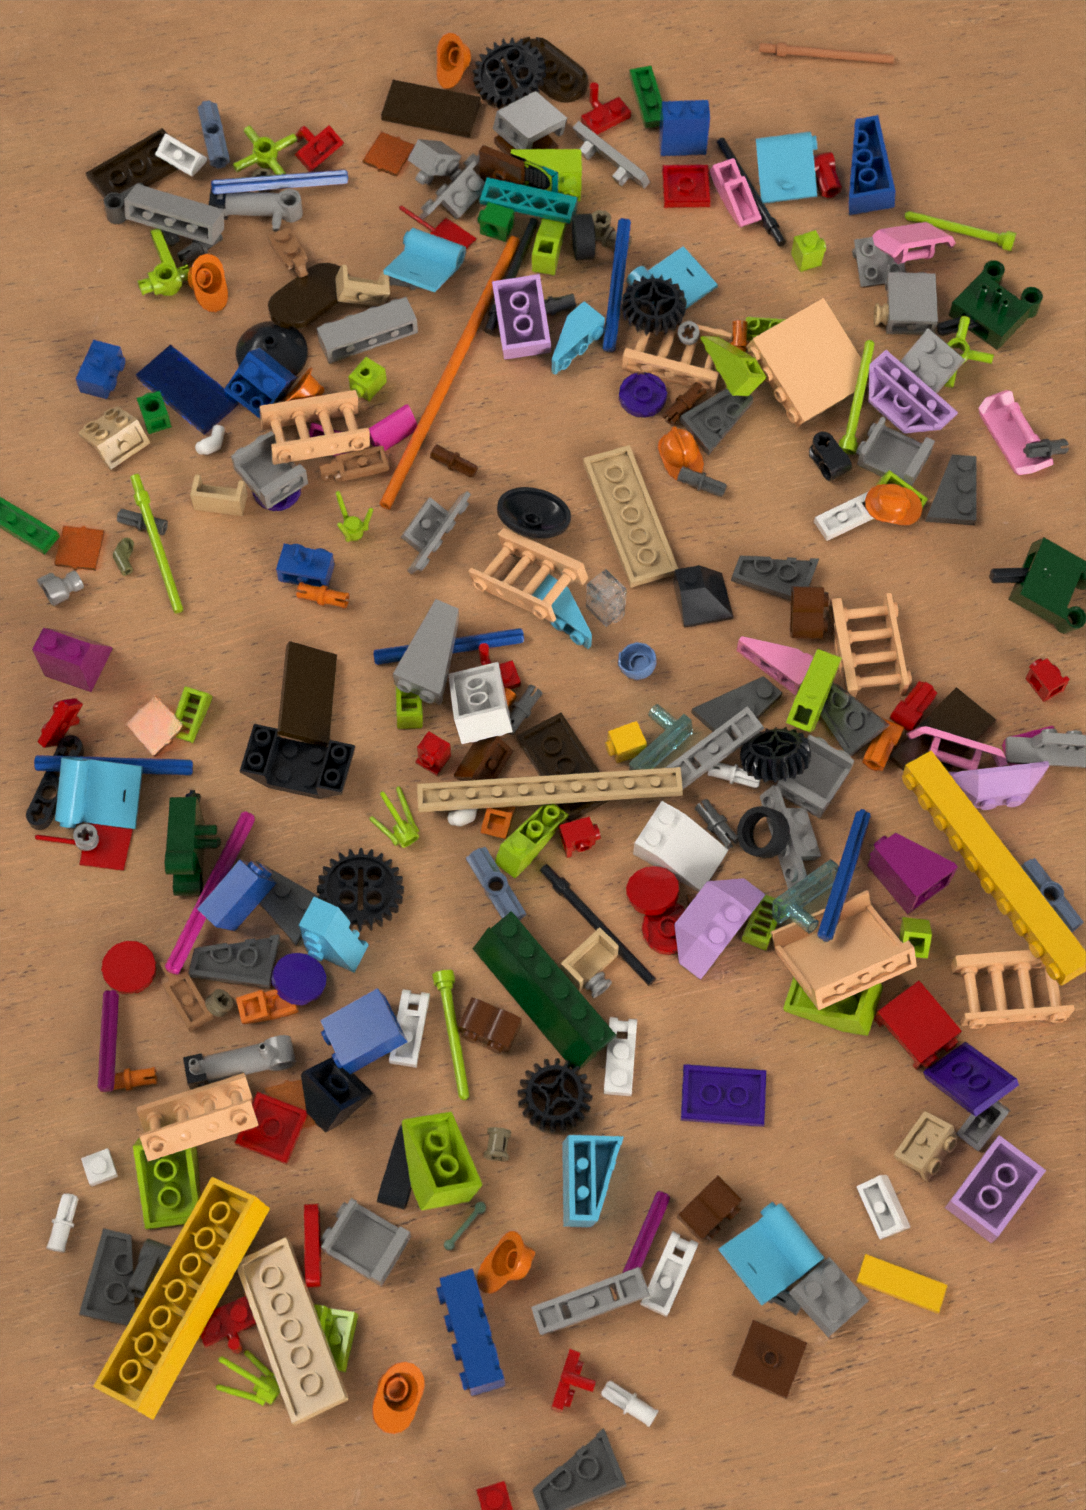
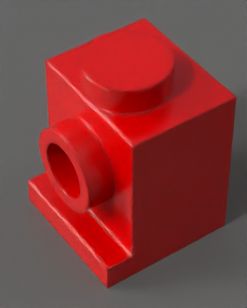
(1046, 679)
(433, 753)
(578, 835)

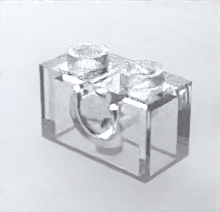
(606, 598)

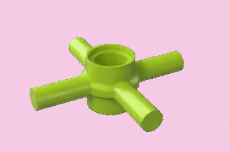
(264, 152)
(960, 342)

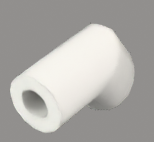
(212, 443)
(462, 817)

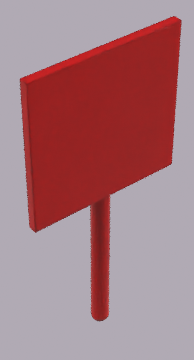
(446, 230)
(110, 851)

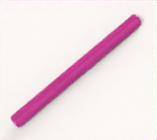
(220, 870)

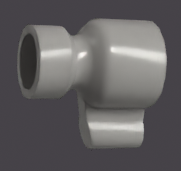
(59, 589)

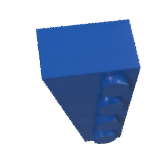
(871, 174)
(471, 1332)

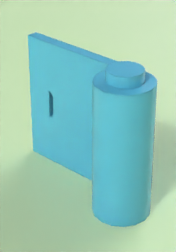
(786, 167)
(426, 260)
(694, 282)
(95, 793)
(771, 1253)

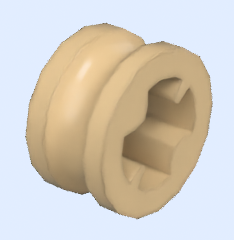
(881, 314)

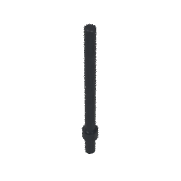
(770, 224)
(513, 270)
(562, 887)

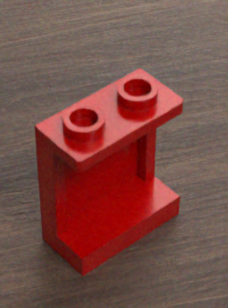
(919, 1025)

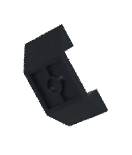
(296, 765)

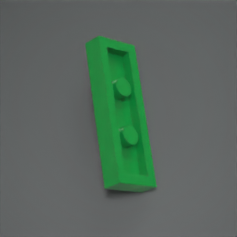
(647, 95)
(26, 527)

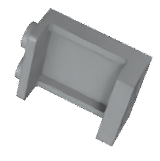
(528, 121)
(911, 302)
(893, 452)
(267, 481)
(821, 780)
(365, 1242)

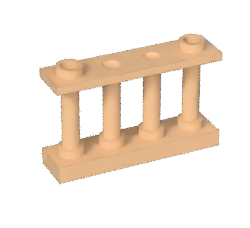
(671, 370)
(309, 410)
(530, 553)
(843, 639)
(995, 964)
(196, 1116)

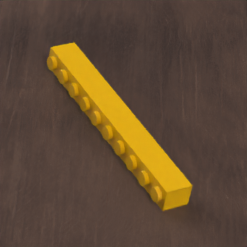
(995, 868)

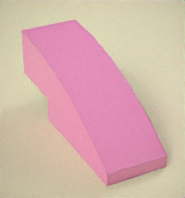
(735, 192)

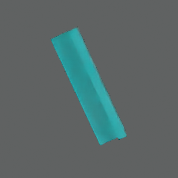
(529, 200)

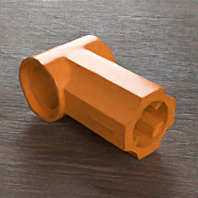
(882, 746)

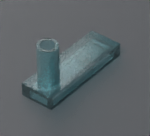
(675, 733)
(792, 901)

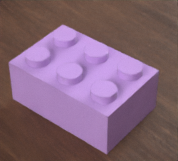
(521, 316)
(995, 1189)

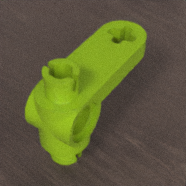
(165, 278)

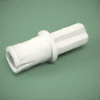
(733, 774)
(62, 1223)
(629, 1403)

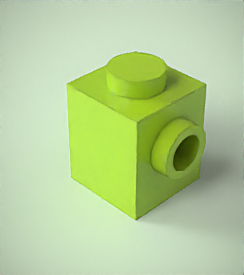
(808, 250)
(367, 379)
(918, 933)

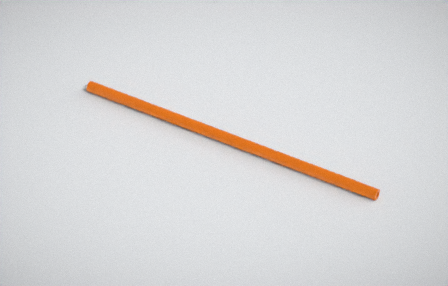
(448, 375)

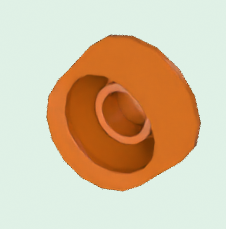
(452, 60)
(208, 282)
(305, 388)
(678, 450)
(893, 504)
(507, 1261)
(398, 1397)

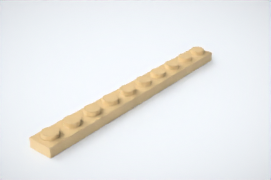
(549, 789)

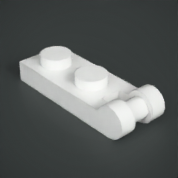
(843, 518)
(412, 1024)
(620, 1058)
(669, 1275)

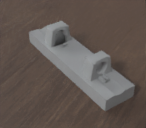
(594, 144)
(717, 746)
(590, 1301)

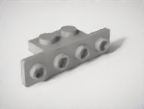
(460, 193)
(429, 526)
(1049, 746)
(801, 842)

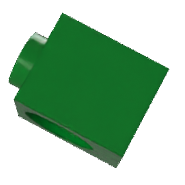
(496, 221)
(155, 420)

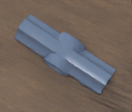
(213, 134)
(488, 872)
(1046, 885)

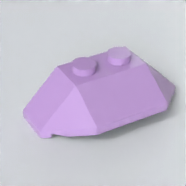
(905, 397)
(1000, 785)
(713, 921)

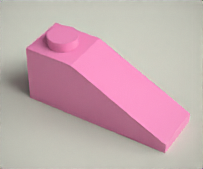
(780, 662)

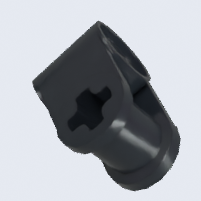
(829, 457)

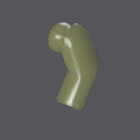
(122, 554)

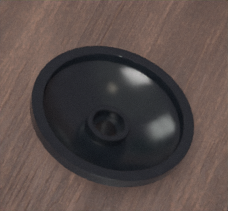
(288, 345)
(533, 513)

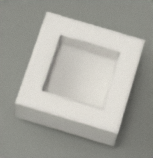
(99, 1167)

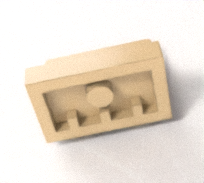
(115, 436)

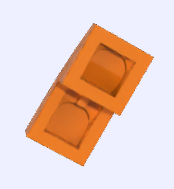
(498, 821)
(263, 1006)

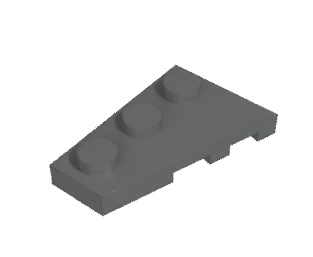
(715, 418)
(956, 493)
(774, 575)
(757, 695)
(850, 720)
(287, 904)
(237, 963)
(111, 1272)
(582, 1478)

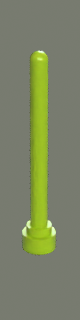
(1004, 239)
(849, 441)
(444, 982)

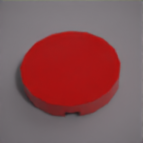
(652, 890)
(659, 930)
(129, 967)

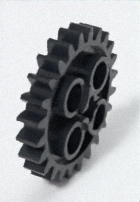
(529, 64)
(386, 889)

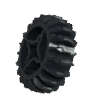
(667, 299)
(776, 755)
(546, 1090)

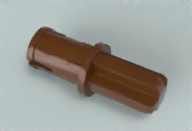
(453, 461)

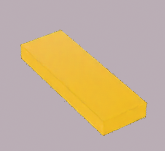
(901, 1283)

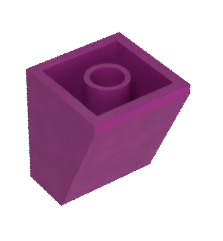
(70, 658)
(909, 870)

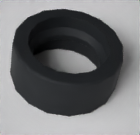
(583, 236)
(746, 828)

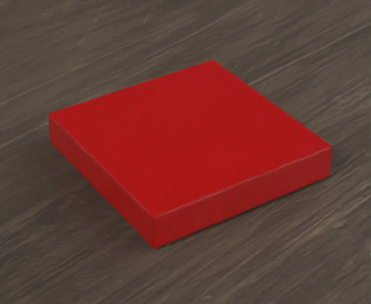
(686, 186)
(276, 1130)

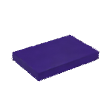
(970, 1078)
(723, 1095)

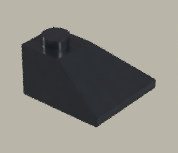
(701, 596)
(332, 1094)

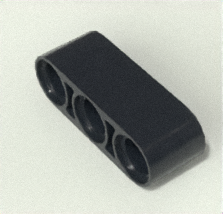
(396, 1181)

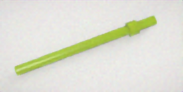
(142, 500)

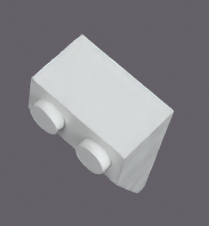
(479, 703)
(680, 846)

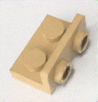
(927, 1145)

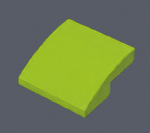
(339, 1331)

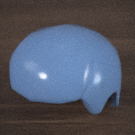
(637, 661)

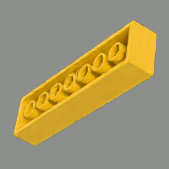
(182, 1298)

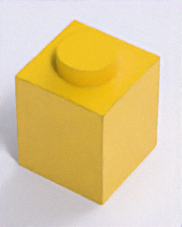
(625, 742)

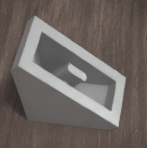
(980, 1128)

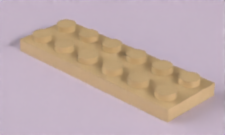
(630, 516)
(291, 1331)

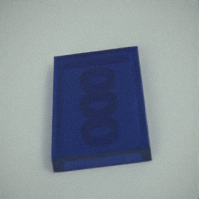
(187, 389)

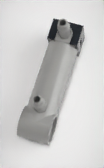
(280, 206)
(271, 1055)

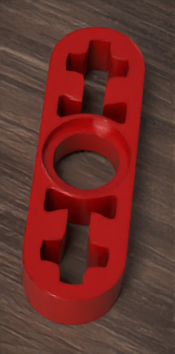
(312, 1245)

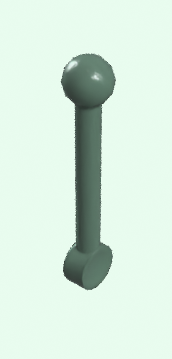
(480, 1208)

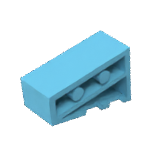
(329, 937)
(586, 1176)

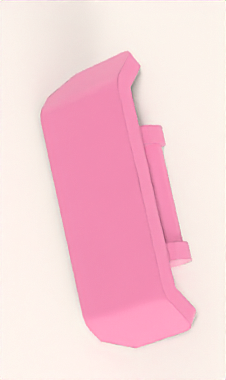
(898, 239)
(1011, 432)
(954, 760)

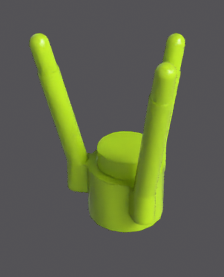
(352, 526)
(404, 832)
(265, 1387)

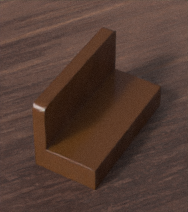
(484, 760)

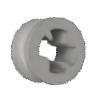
(696, 333)
(93, 837)
(598, 984)

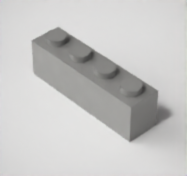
(174, 214)
(367, 330)

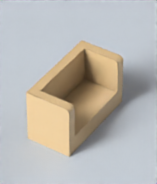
(361, 290)
(218, 498)
(589, 958)

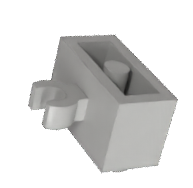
(433, 159)

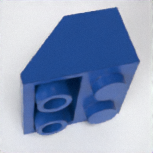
(259, 381)

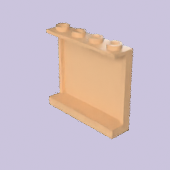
(808, 362)
(854, 960)

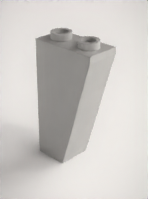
(429, 655)

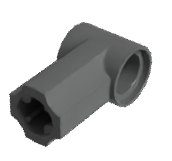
(115, 206)
(150, 1261)

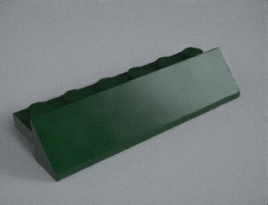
(543, 991)

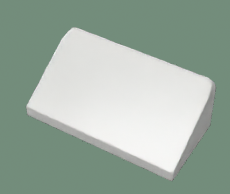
(180, 155)
(883, 1206)

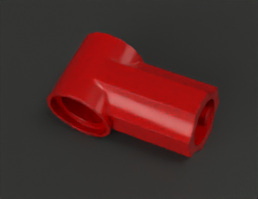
(826, 175)
(910, 711)

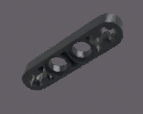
(51, 781)

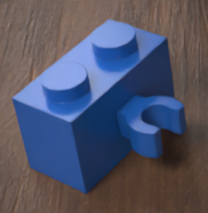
(100, 369)
(305, 565)

